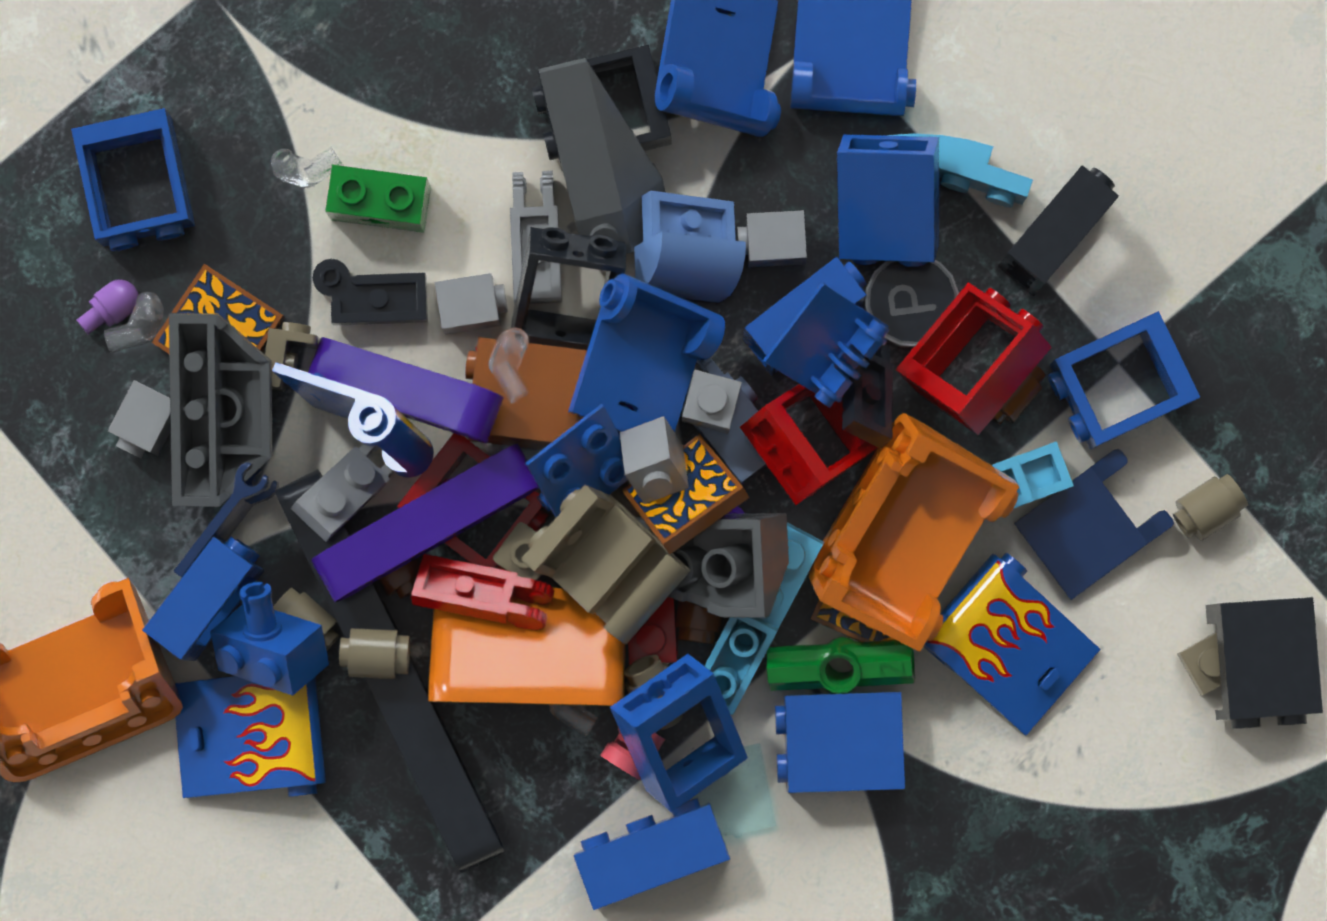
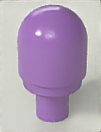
(109, 305)

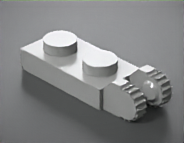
(548, 275)
(342, 492)

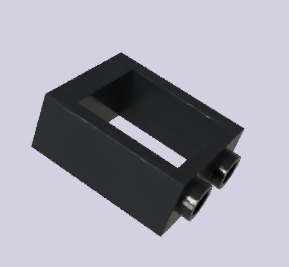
(634, 59)
(1059, 229)
(565, 248)

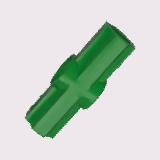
(809, 665)

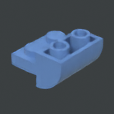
(689, 246)

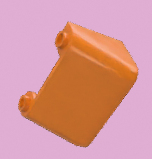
(908, 531)
(499, 663)
(83, 687)

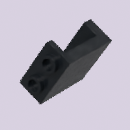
(1267, 661)

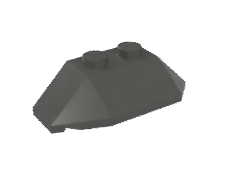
(215, 408)

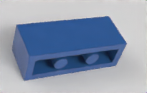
(650, 853)

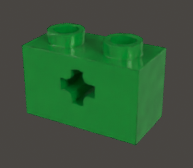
(378, 198)

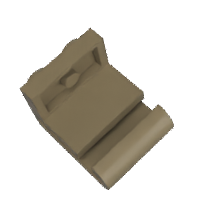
(606, 561)

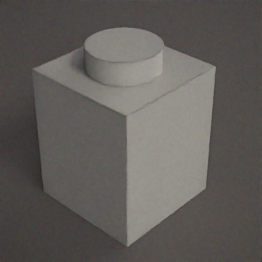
(774, 238)
(470, 303)
(711, 401)
(142, 421)
(654, 460)

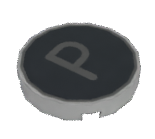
(909, 299)

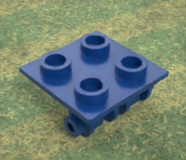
(827, 344)
(579, 457)

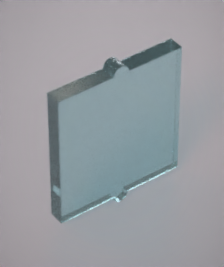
(741, 797)

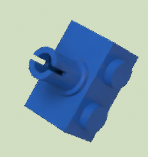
(268, 644)

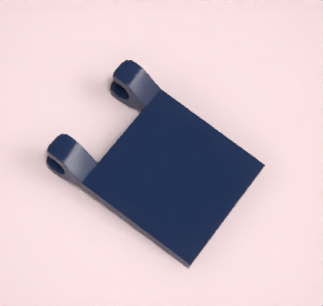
(244, 497)
(1085, 530)

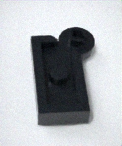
(373, 296)

